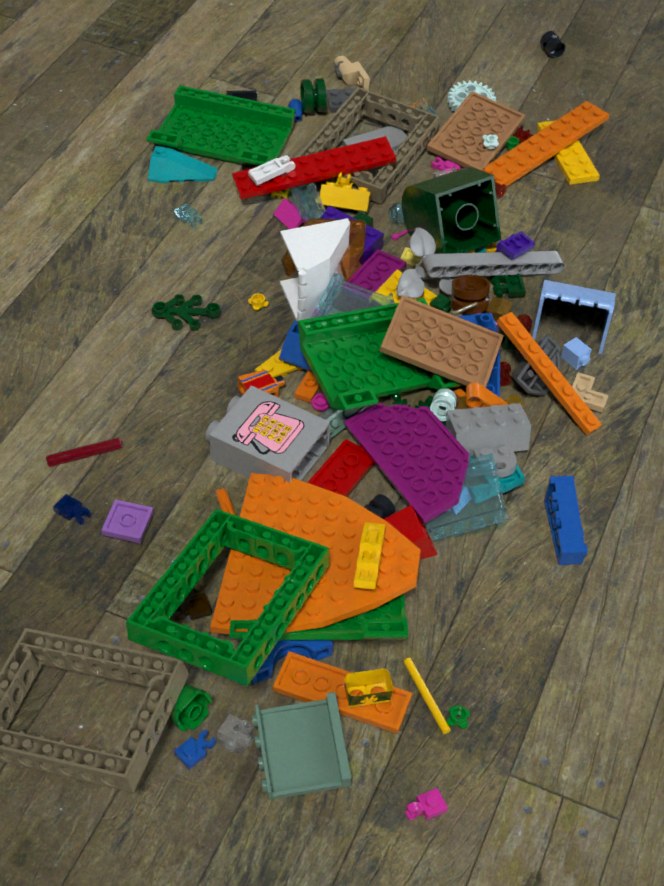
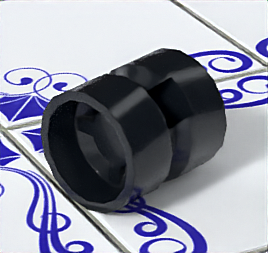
(552, 44)
(381, 506)

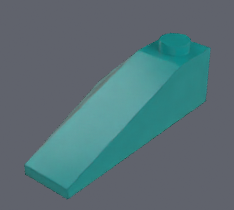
(172, 165)

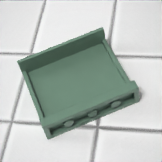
(301, 748)

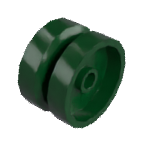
(313, 95)

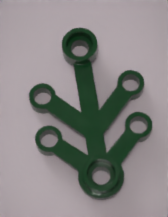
(184, 311)

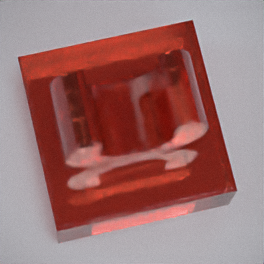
(522, 135)

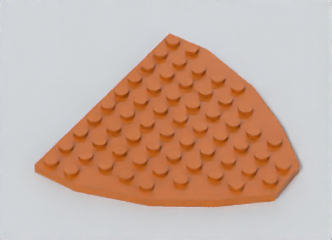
(325, 520)

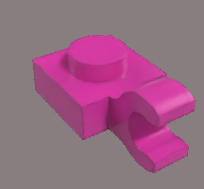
(427, 804)

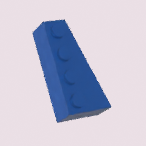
(565, 520)

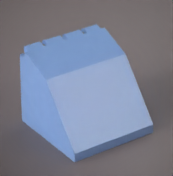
(580, 295)

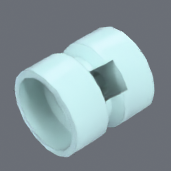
(442, 402)

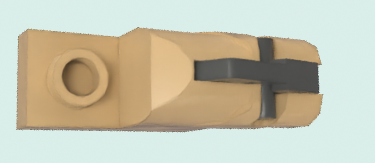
(351, 72)

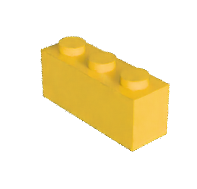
(345, 197)

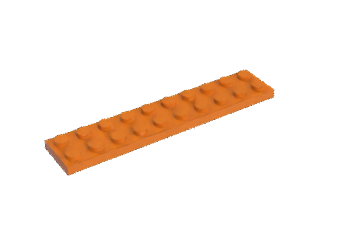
(546, 143)

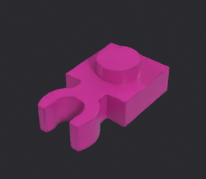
(439, 164)

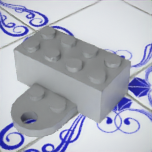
(492, 431)

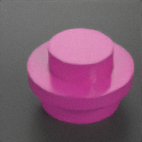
(320, 402)

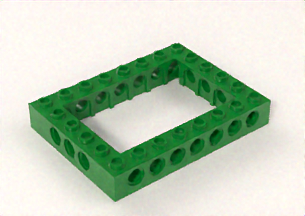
(150, 621)

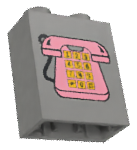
(267, 437)

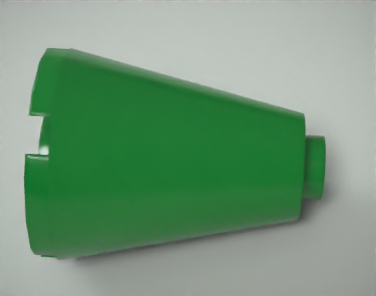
(190, 708)

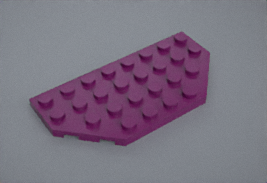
(414, 455)

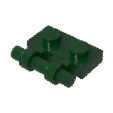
(512, 285)

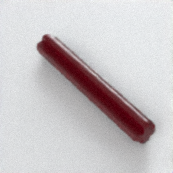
(83, 452)

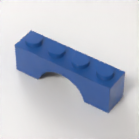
(309, 648)

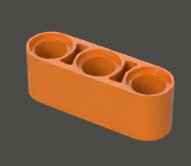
(481, 397)

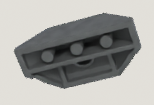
(526, 375)

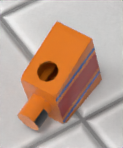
(262, 381)

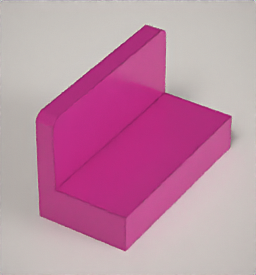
(288, 214)

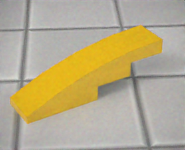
(369, 556)

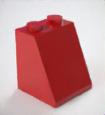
(413, 529)

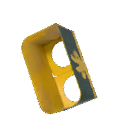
(372, 679)

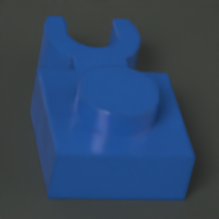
(194, 751)

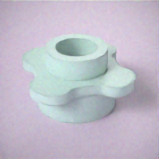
(490, 141)

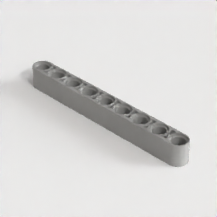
(492, 264)

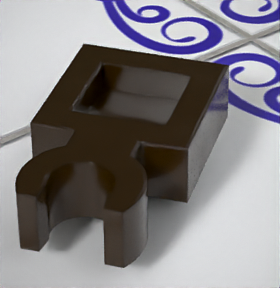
(194, 606)

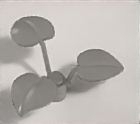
(411, 281)

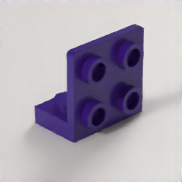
(515, 245)

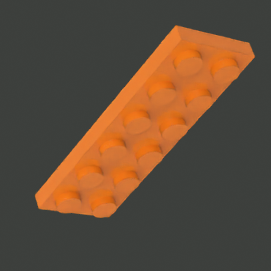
(311, 680)

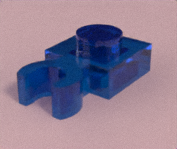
(70, 507)

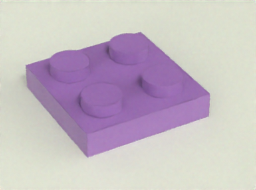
(127, 521)

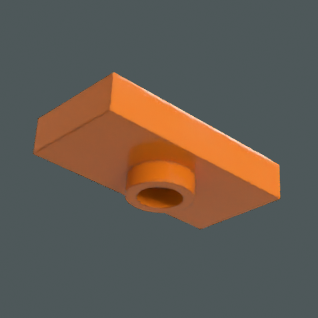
(308, 388)

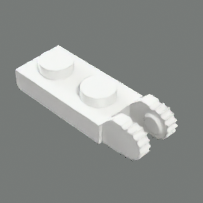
(271, 169)

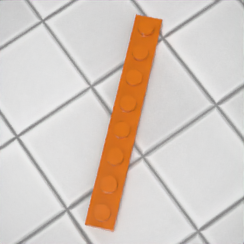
(549, 373)

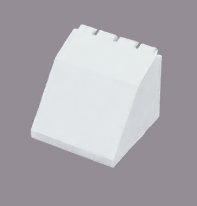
(316, 256)

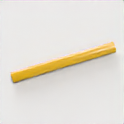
(427, 696)

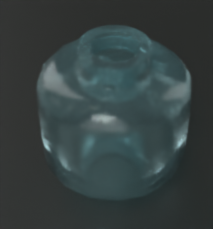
(396, 214)

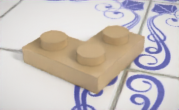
(593, 399)

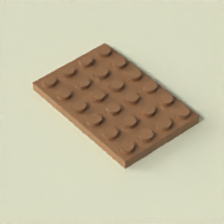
(462, 134)
(441, 343)

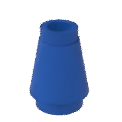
(298, 105)

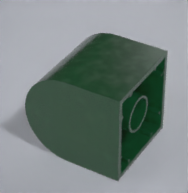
(454, 210)

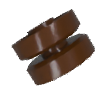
(470, 289)

